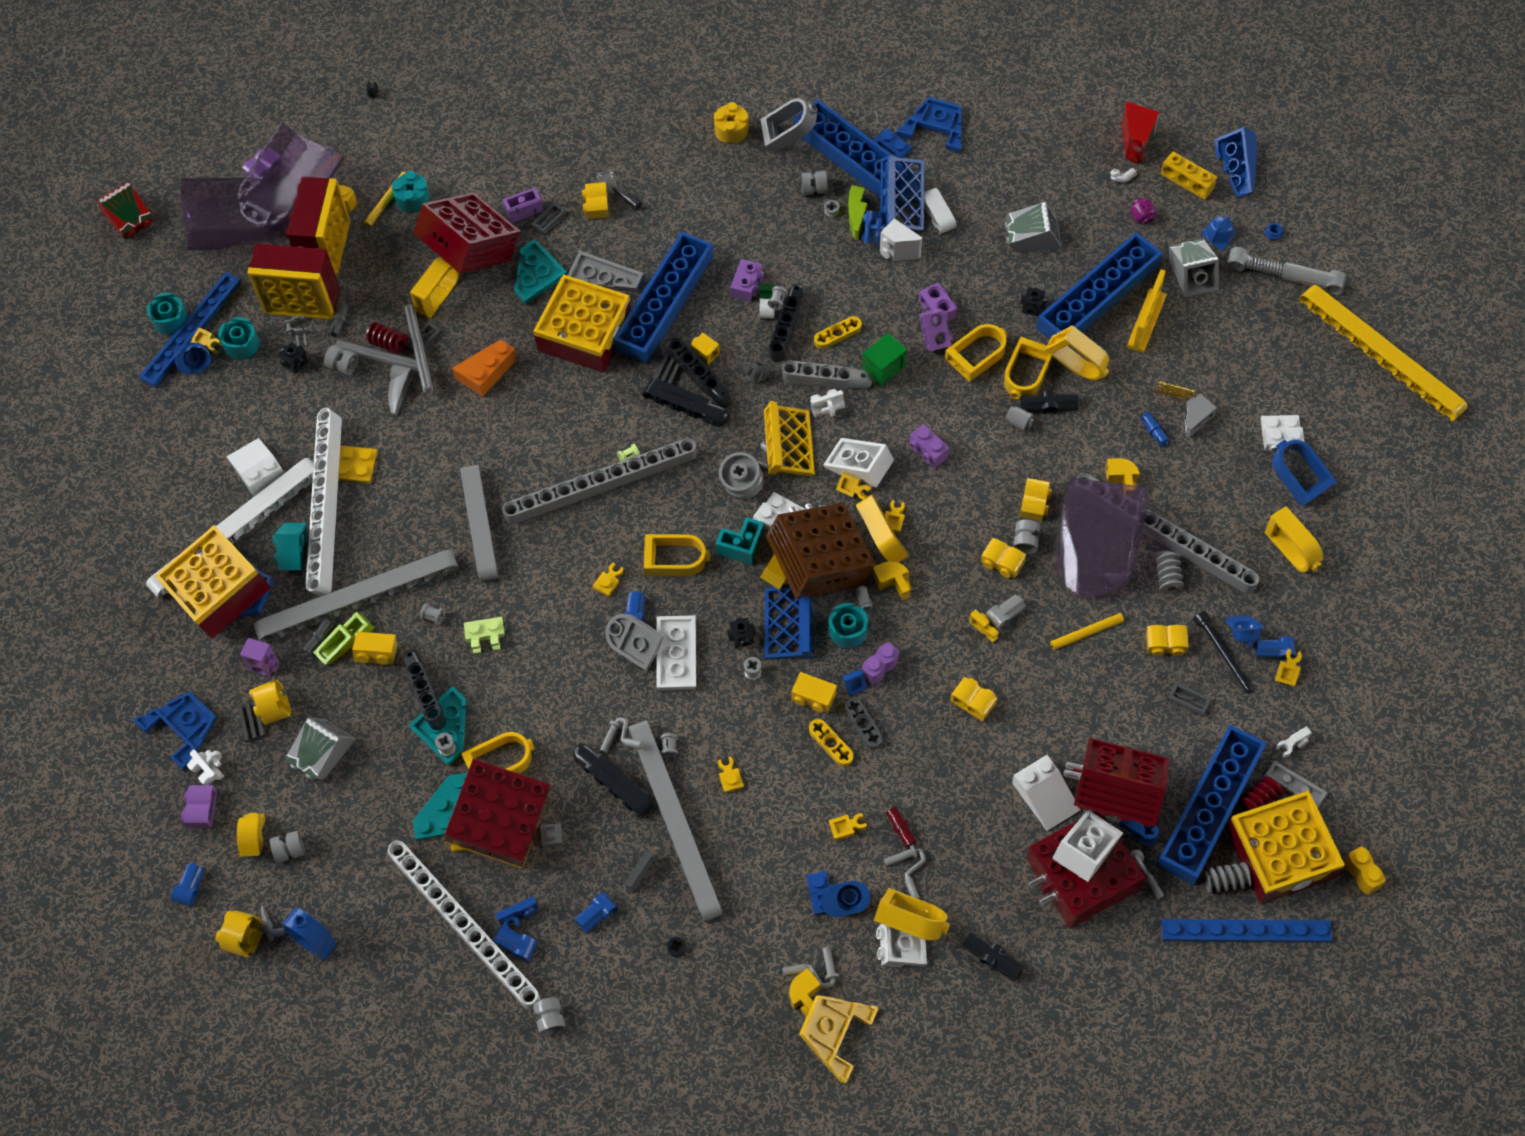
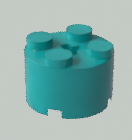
(410, 192)
(167, 313)
(239, 338)
(857, 628)

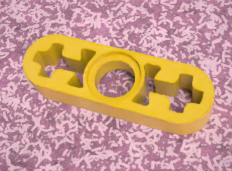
(838, 326)
(831, 735)

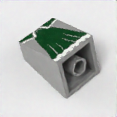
(1033, 229)
(1194, 267)
(318, 748)

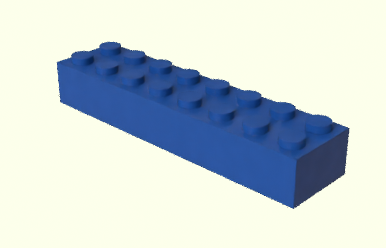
(852, 150)
(1101, 287)
(663, 297)
(1211, 805)

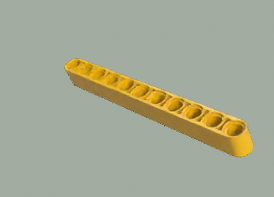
(1384, 352)

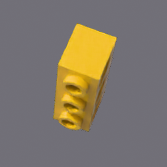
(1188, 175)

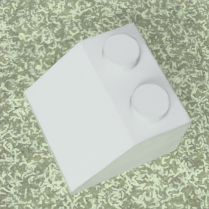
(900, 242)

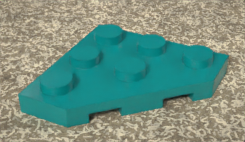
(536, 272)
(454, 709)
(436, 813)

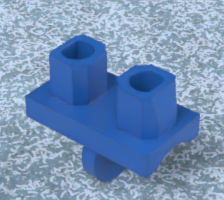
(873, 227)

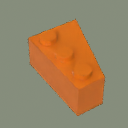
(485, 367)

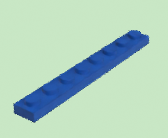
(198, 318)
(1246, 930)

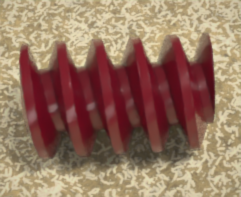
(386, 338)
(1261, 794)

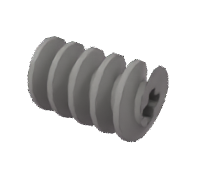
(1168, 571)
(1227, 876)

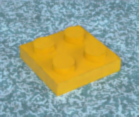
(356, 464)

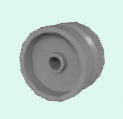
(741, 475)

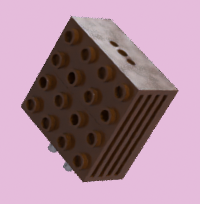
(819, 550)

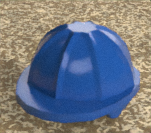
(193, 358)

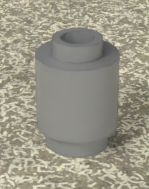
(1020, 418)

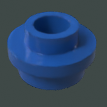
(1274, 227)

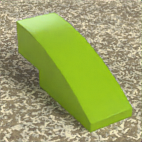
(856, 210)
(342, 638)

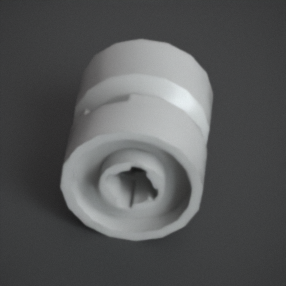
(820, 180)
(341, 360)
(1027, 536)
(287, 846)
(549, 1020)

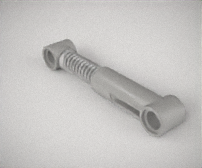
(1331, 281)

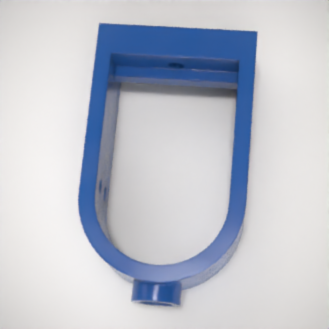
(1313, 461)
(309, 933)

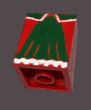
(1138, 130)
(125, 210)

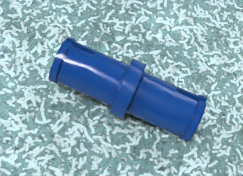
(1154, 429)

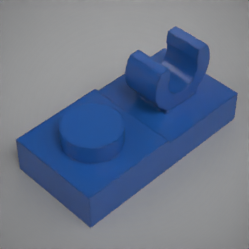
(817, 885)
(524, 908)

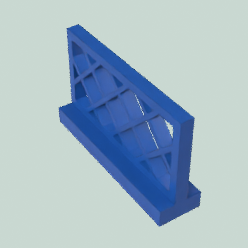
(888, 191)
(805, 625)

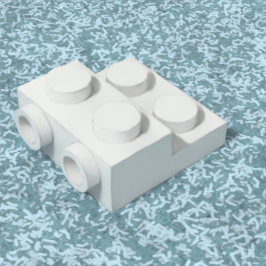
(1279, 428)
(775, 505)
(900, 948)

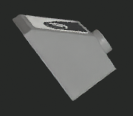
(1197, 413)

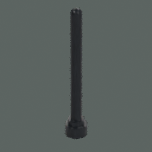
(1203, 620)

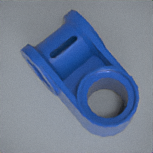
(1138, 831)

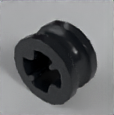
(372, 89)
(670, 946)

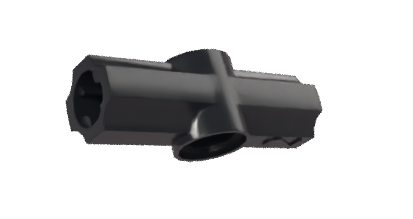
(1049, 402)
(993, 956)

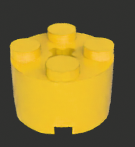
(731, 123)
(270, 702)
(239, 933)

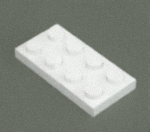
(677, 653)

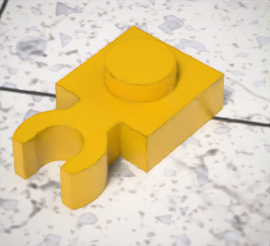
(206, 339)
(851, 485)
(895, 517)
(607, 582)
(981, 623)
(1289, 671)
(730, 778)
(844, 827)

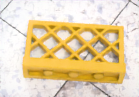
(1148, 316)
(774, 438)

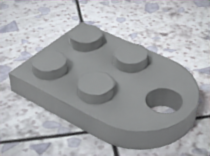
(635, 640)

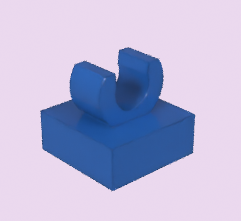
(854, 682)

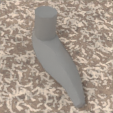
(270, 932)

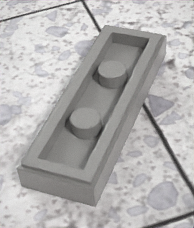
(1294, 783)

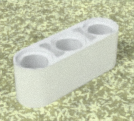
(939, 211)

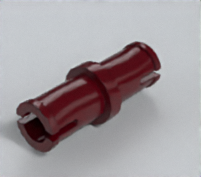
(900, 827)

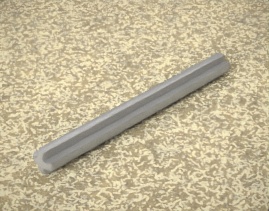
(418, 348)
(383, 356)

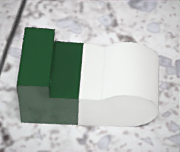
(766, 294)

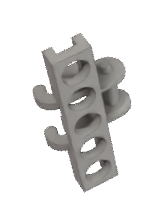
(293, 321)

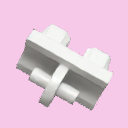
(828, 403)
(209, 763)

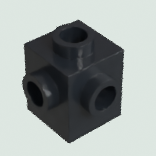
(1033, 301)
(293, 357)
(741, 632)

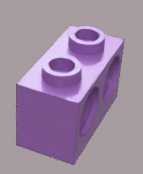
(941, 301)
(931, 331)
(259, 657)

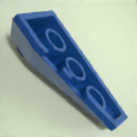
(1240, 156)

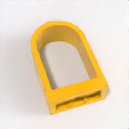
(434, 287)
(1032, 349)
(1060, 350)
(962, 365)
(654, 540)
(1294, 541)
(498, 741)
(912, 915)

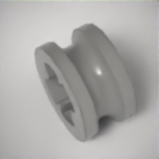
(835, 211)

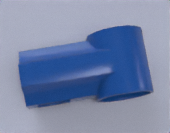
(636, 605)
(1275, 648)
(187, 889)
(598, 910)
(518, 944)

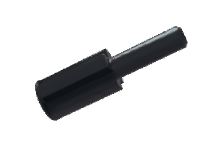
(629, 199)

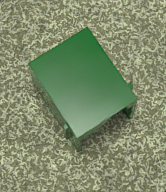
(884, 359)

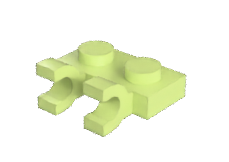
(483, 630)

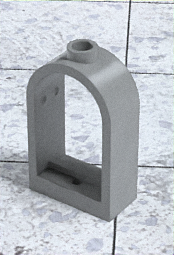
(770, 122)

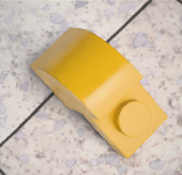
(1122, 471)
(891, 574)
(250, 834)
(802, 989)

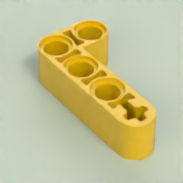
(881, 530)

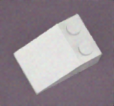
(860, 458)
(255, 466)
(1045, 792)
(1087, 845)

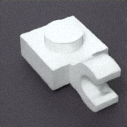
(1297, 739)

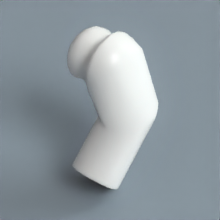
(1116, 176)

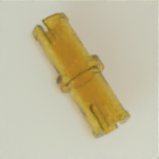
(1175, 390)

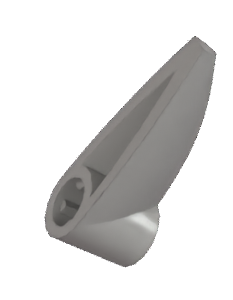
(399, 384)

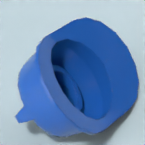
(1219, 232)
(1245, 629)
(845, 899)

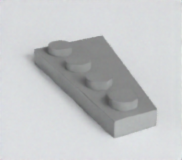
(605, 273)

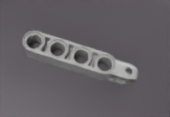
(818, 372)

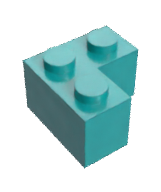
(741, 545)
(290, 546)

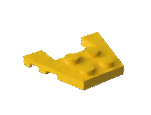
(827, 1026)

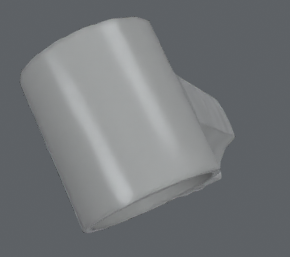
(1005, 612)

